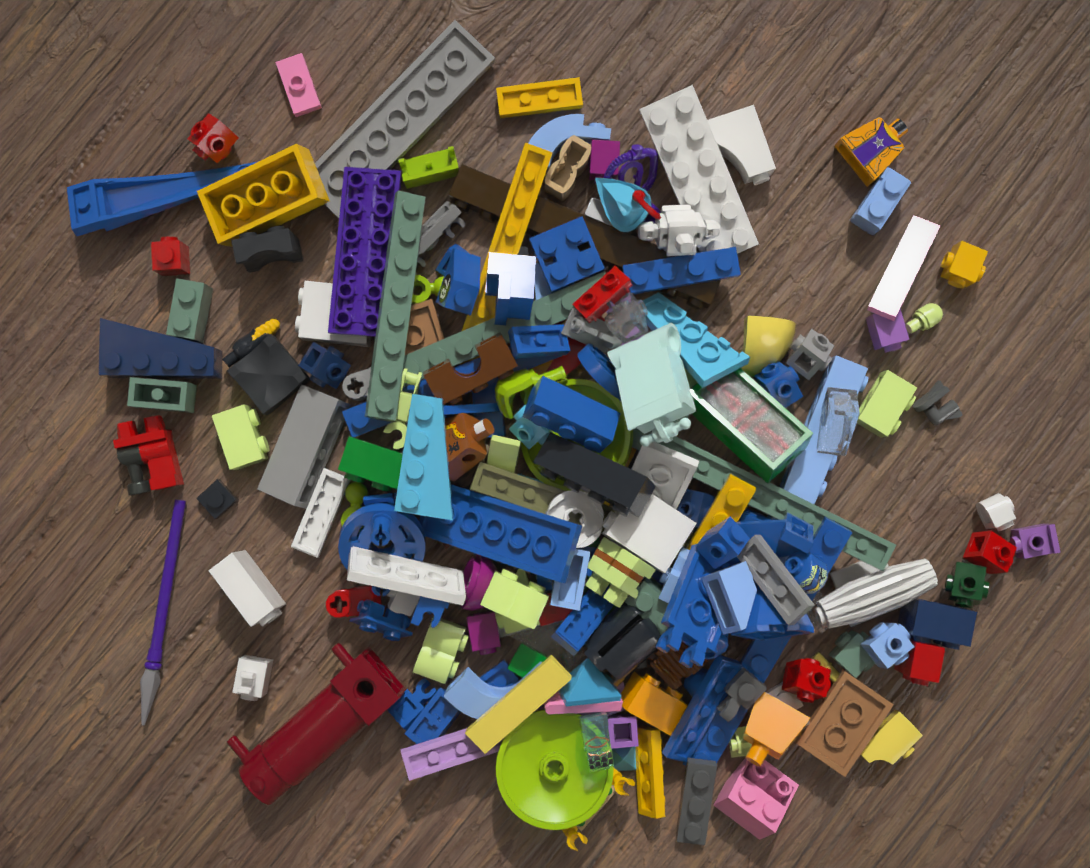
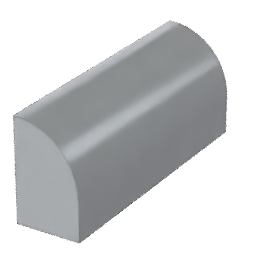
(303, 447)

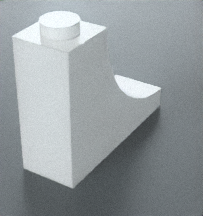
(744, 144)

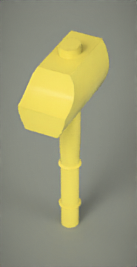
(892, 738)

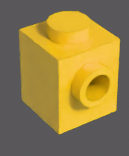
(963, 265)

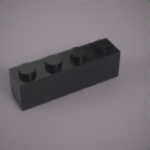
(594, 474)

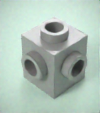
(810, 354)

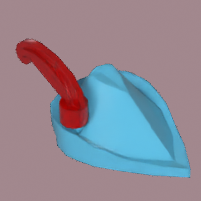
(624, 203)

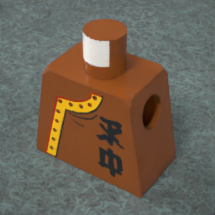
(465, 442)

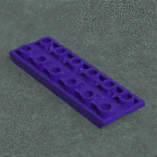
(361, 249)

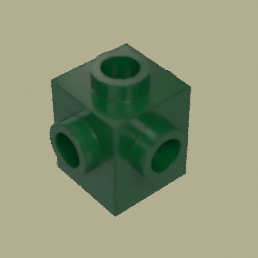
(968, 575)

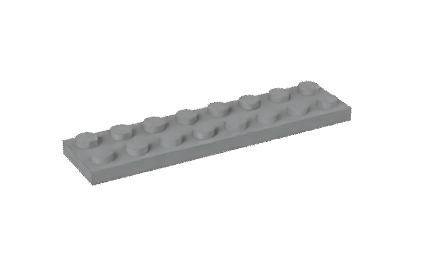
(406, 109)

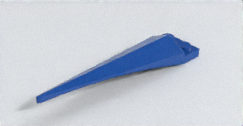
(120, 201)

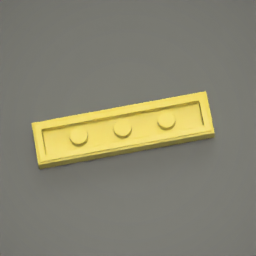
(518, 704)

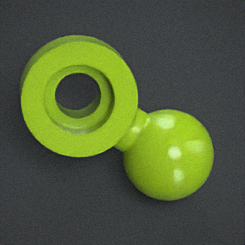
(427, 287)
(354, 494)

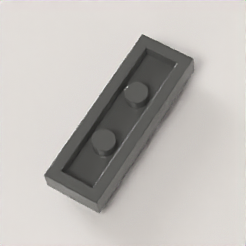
(696, 801)

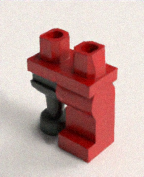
(150, 448)

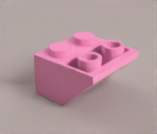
(756, 797)

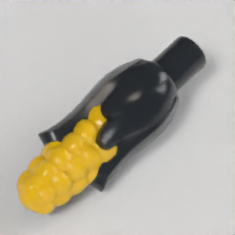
(250, 341)

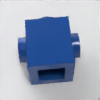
(727, 538)

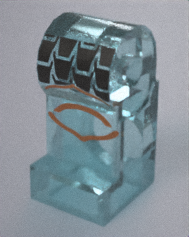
(596, 741)

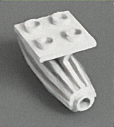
(868, 592)

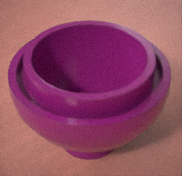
(477, 578)

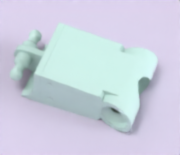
(654, 384)

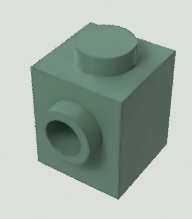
(851, 654)

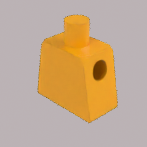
(772, 728)

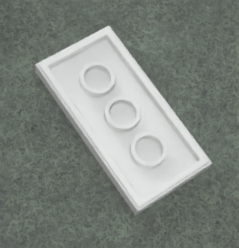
(406, 575)

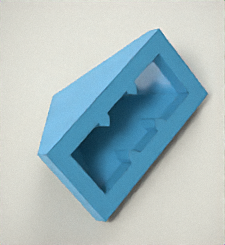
(589, 686)

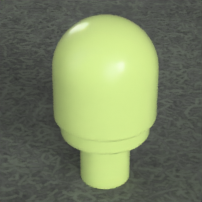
(925, 318)

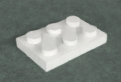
(667, 470)

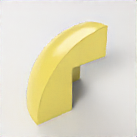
(765, 341)

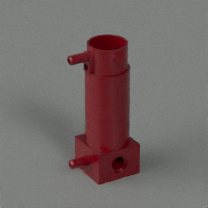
(319, 726)

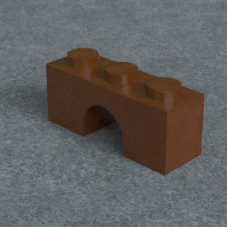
(494, 362)

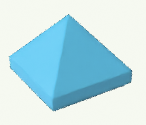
(624, 758)

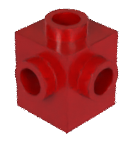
(212, 139)
(806, 679)

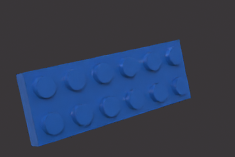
(507, 533)

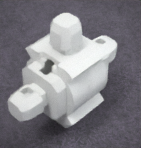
(678, 230)

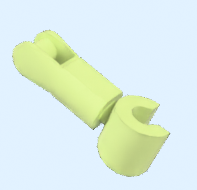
(404, 406)

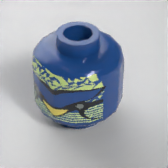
(807, 570)

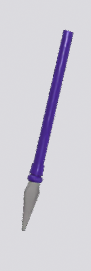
(151, 678)

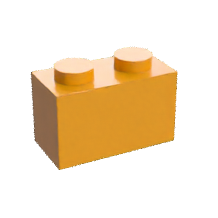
(652, 703)

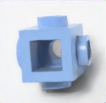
(888, 644)

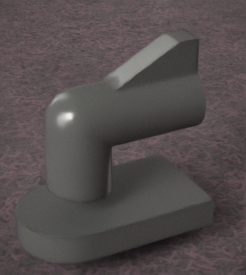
(937, 416)

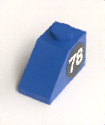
(460, 282)

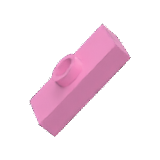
(298, 85)

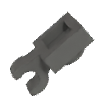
(741, 690)

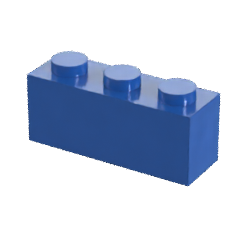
(571, 415)

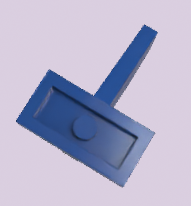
(483, 407)
(781, 535)

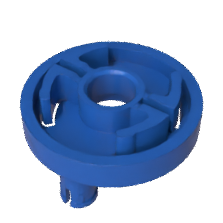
(382, 523)

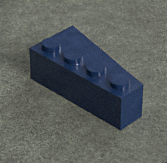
(148, 354)

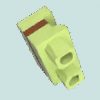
(619, 568)

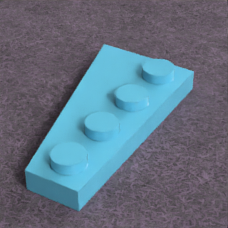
(424, 470)

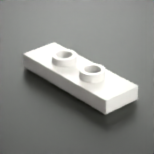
(320, 513)

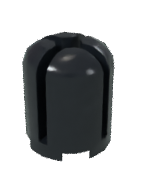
(622, 642)

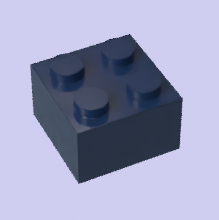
(943, 623)

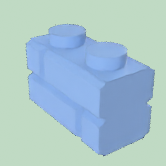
(880, 201)

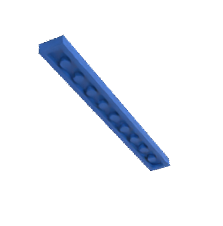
(763, 655)

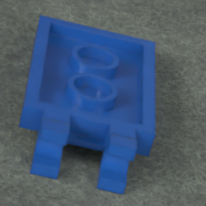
(691, 614)

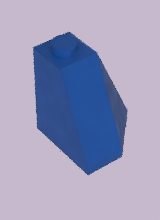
(768, 624)

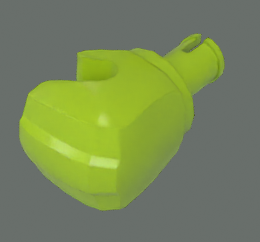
(522, 382)

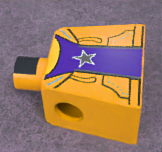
(872, 147)

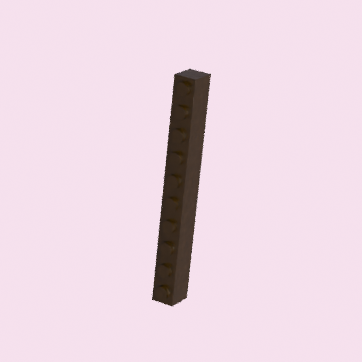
(616, 248)

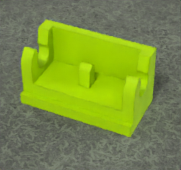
(429, 168)

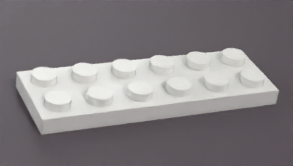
(697, 168)

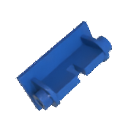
(371, 619)

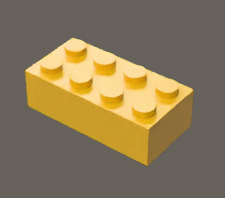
(263, 195)

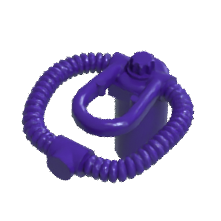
(637, 152)

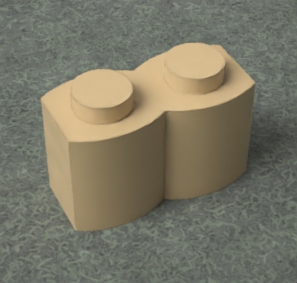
(572, 163)

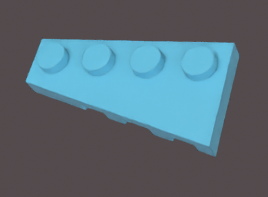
(701, 352)

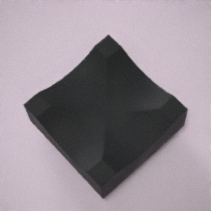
(264, 248)
(269, 375)

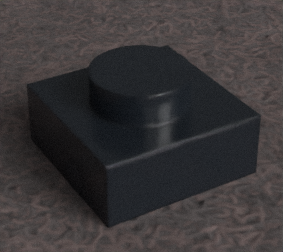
(217, 499)

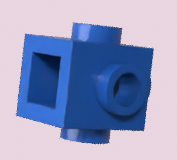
(780, 383)

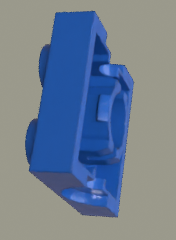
(568, 261)

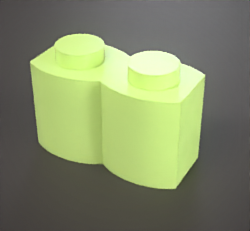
(515, 599)
(440, 650)

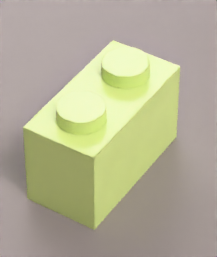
(885, 404)
(241, 437)

